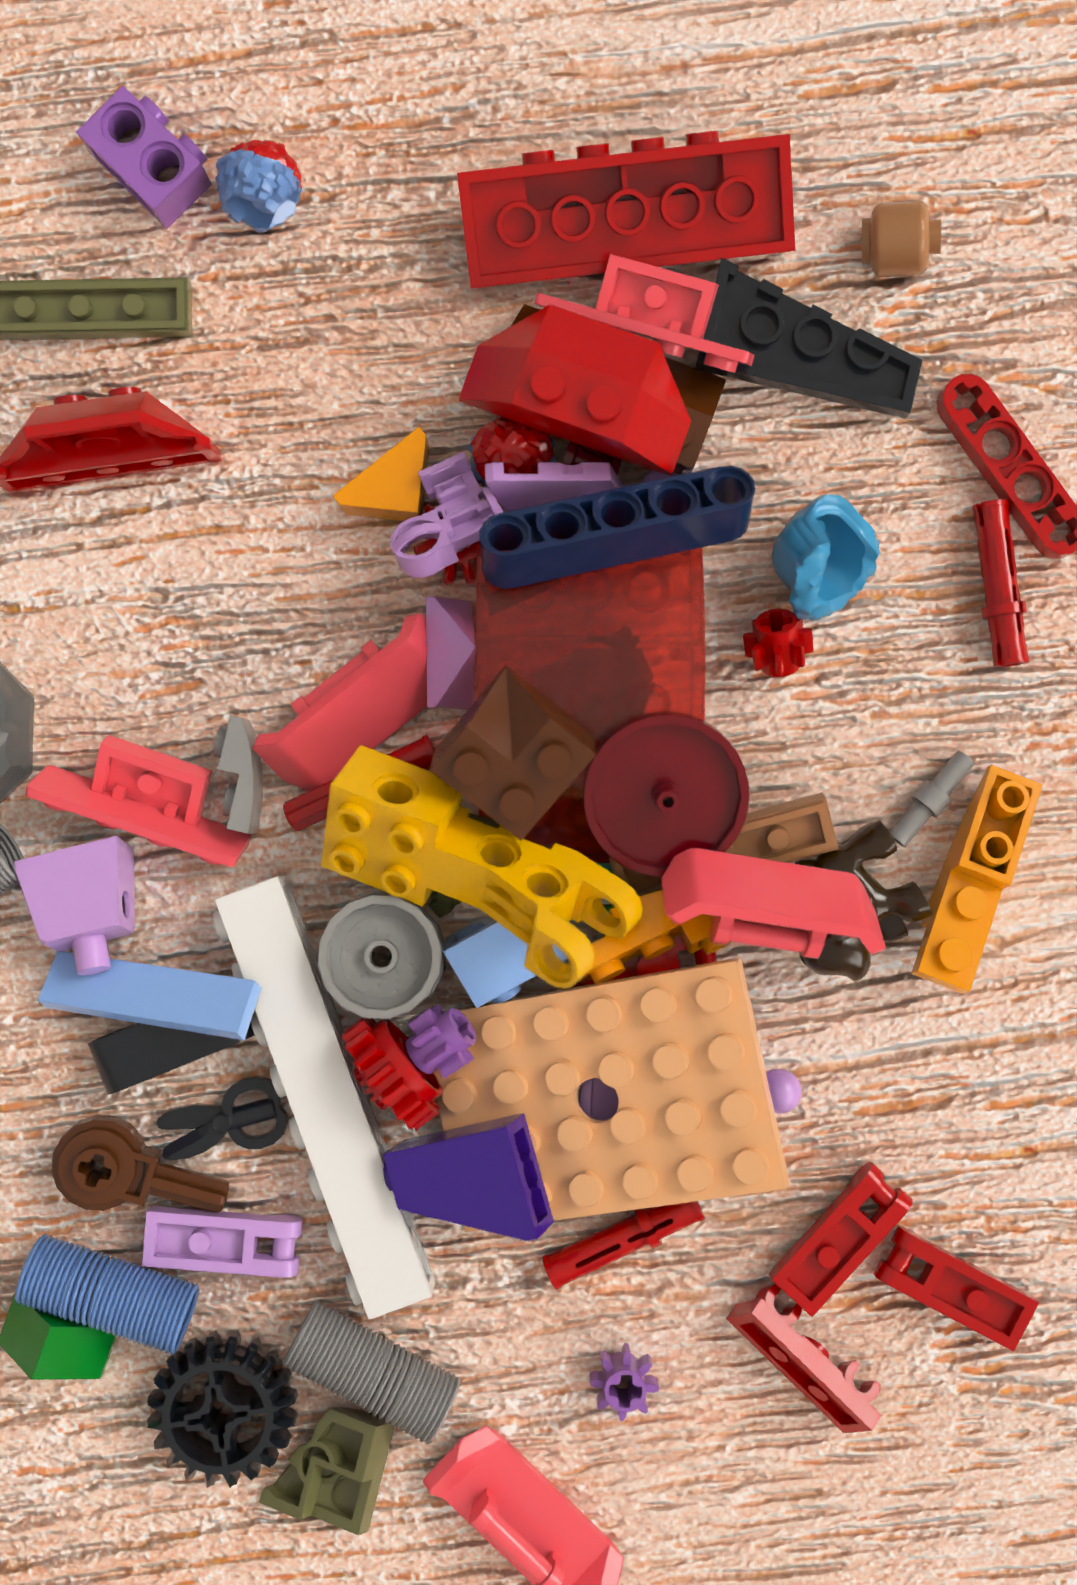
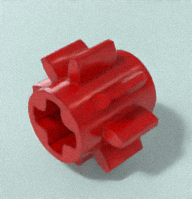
(778, 643)

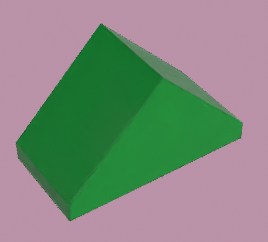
(52, 1346)

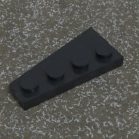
(806, 348)

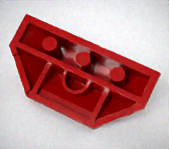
(582, 386)
(101, 440)

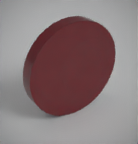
(664, 789)

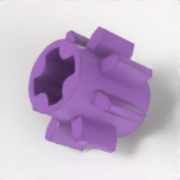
(440, 1041)
(628, 1398)

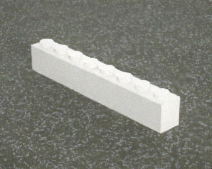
(327, 1102)

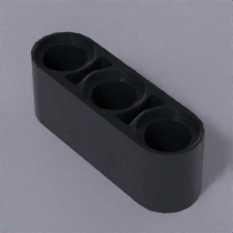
(149, 1051)

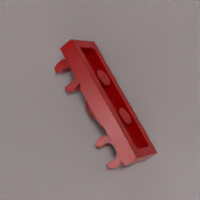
(807, 1362)

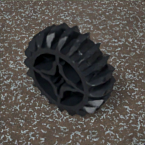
(181, 1420)

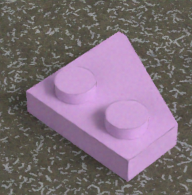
(550, 484)

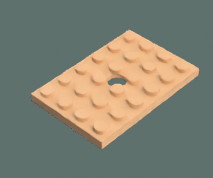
(686, 1079)

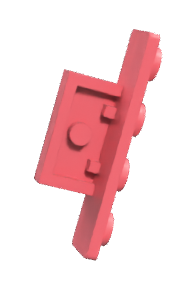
(658, 306)
(144, 796)

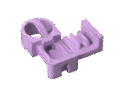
(462, 514)

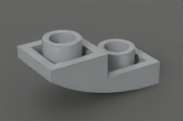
(236, 755)

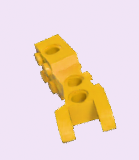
(412, 836)

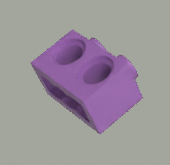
(142, 160)

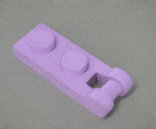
(220, 1241)

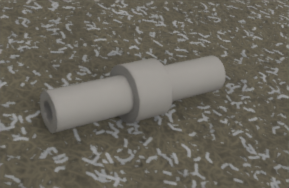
(931, 798)

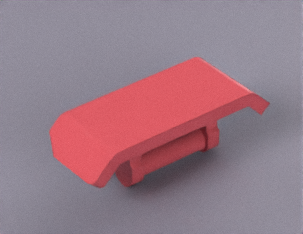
(350, 709)
(772, 894)
(523, 1513)

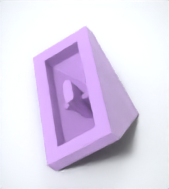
(450, 653)

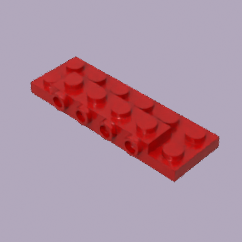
(638, 205)

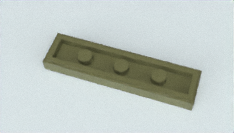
(95, 308)

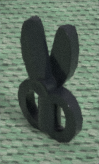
(215, 1121)

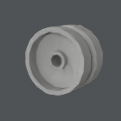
(348, 963)

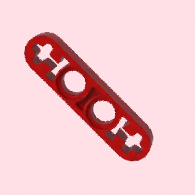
(1002, 473)

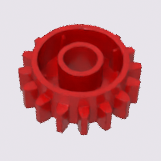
(390, 1072)

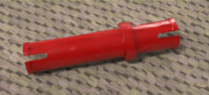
(999, 575)
(618, 1240)

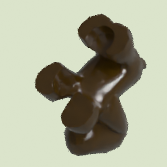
(847, 954)

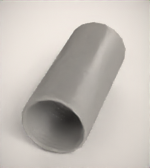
(354, 1365)

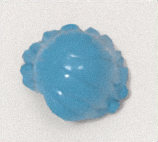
(825, 556)

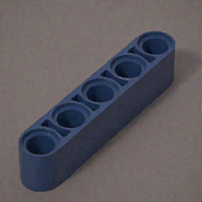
(705, 508)

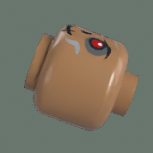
(900, 238)

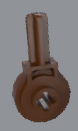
(130, 1170)

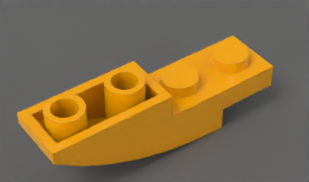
(973, 878)
(649, 937)

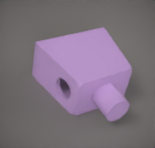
(81, 899)

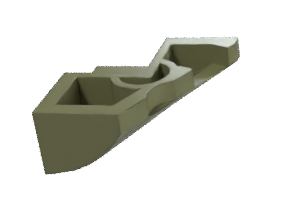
(336, 1471)

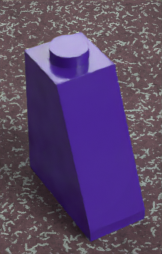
(473, 1178)

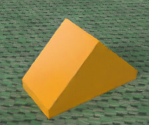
(391, 484)

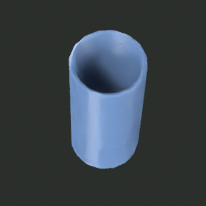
(124, 1302)

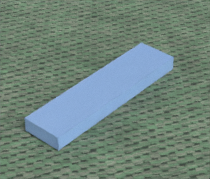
(153, 996)

